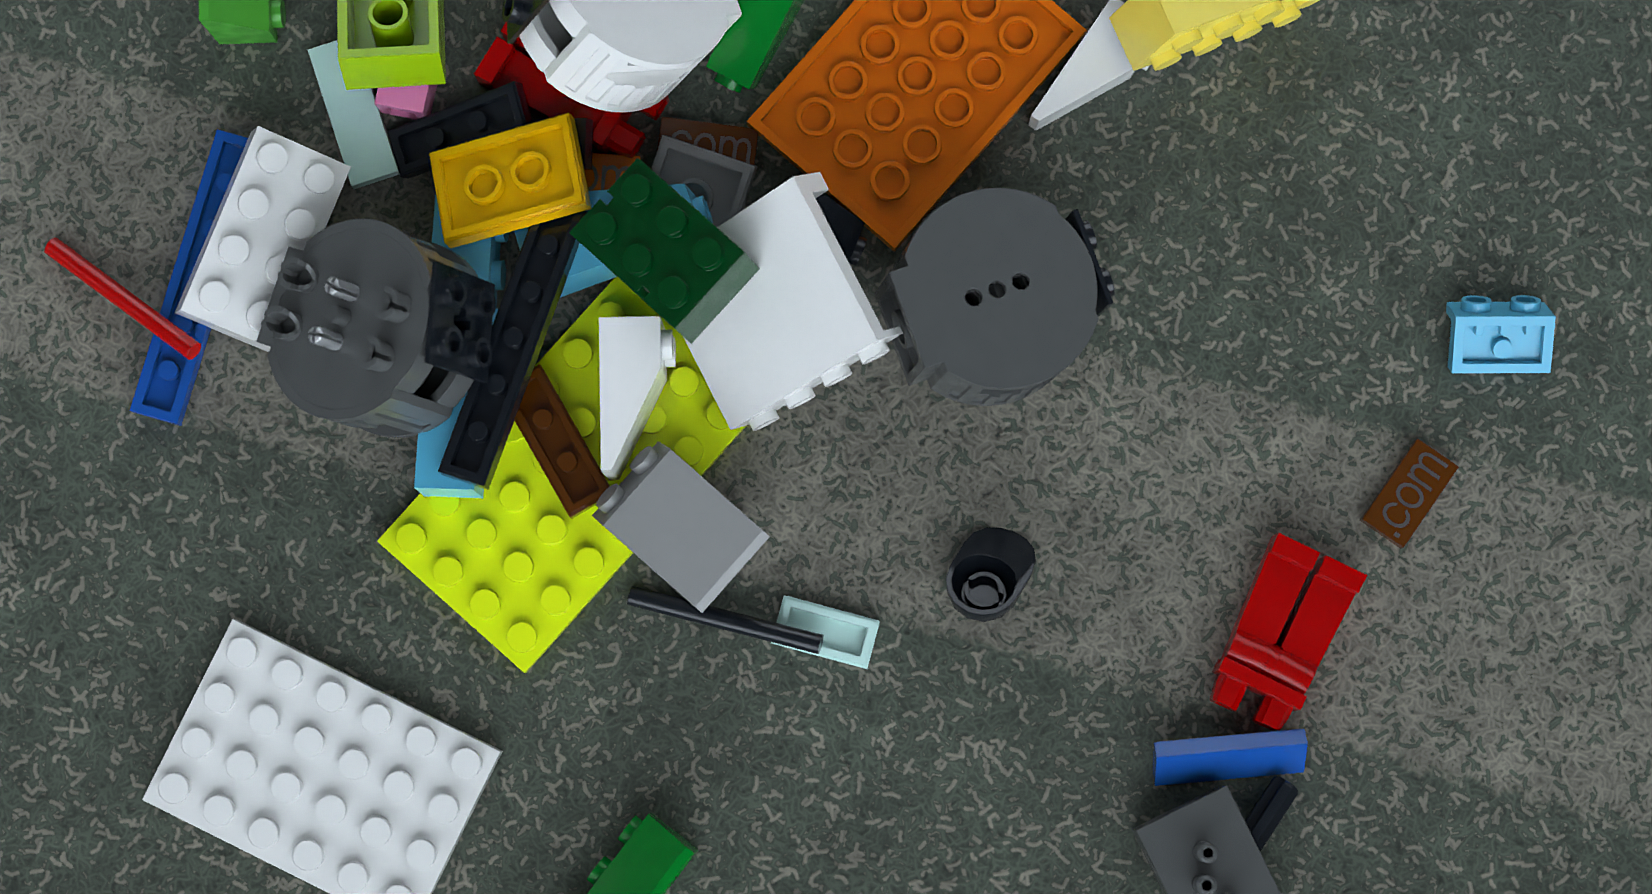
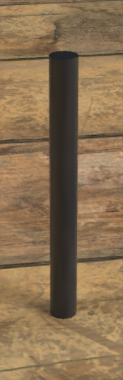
(726, 620)

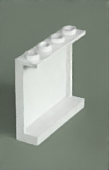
(794, 318)

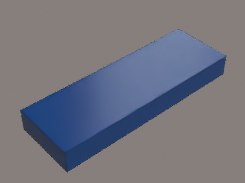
(1229, 757)

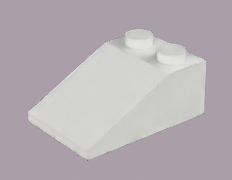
(632, 376)

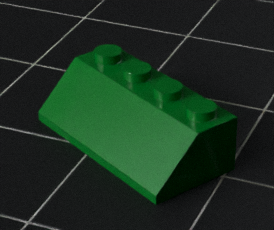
(646, 863)

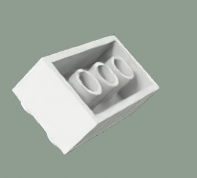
(272, 202)

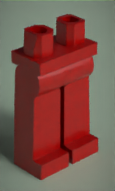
(610, 131)
(1287, 668)

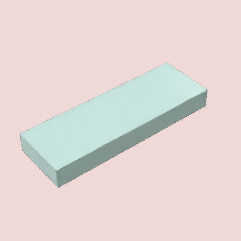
(354, 121)

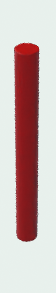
(123, 298)

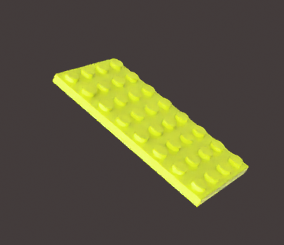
(516, 556)

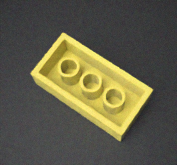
(1164, 29)

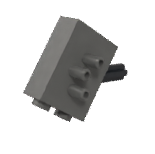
(1211, 847)

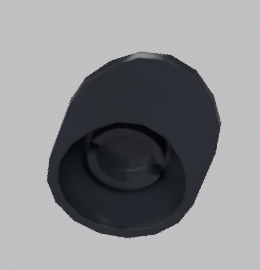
(990, 573)

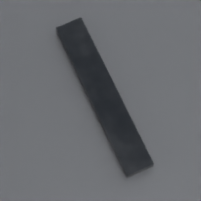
(515, 344)

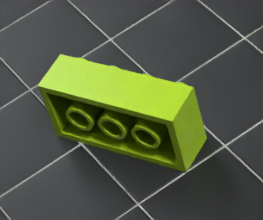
(391, 43)

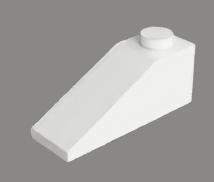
(1091, 71)

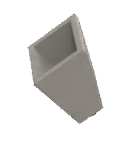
(679, 525)

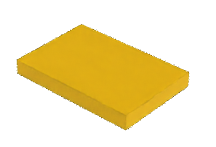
(509, 180)

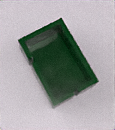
(665, 250)

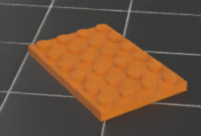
(911, 98)

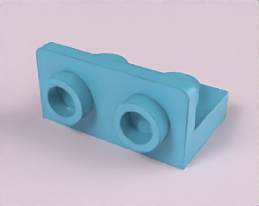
(1500, 335)

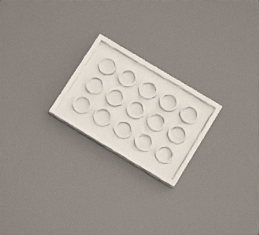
(320, 771)

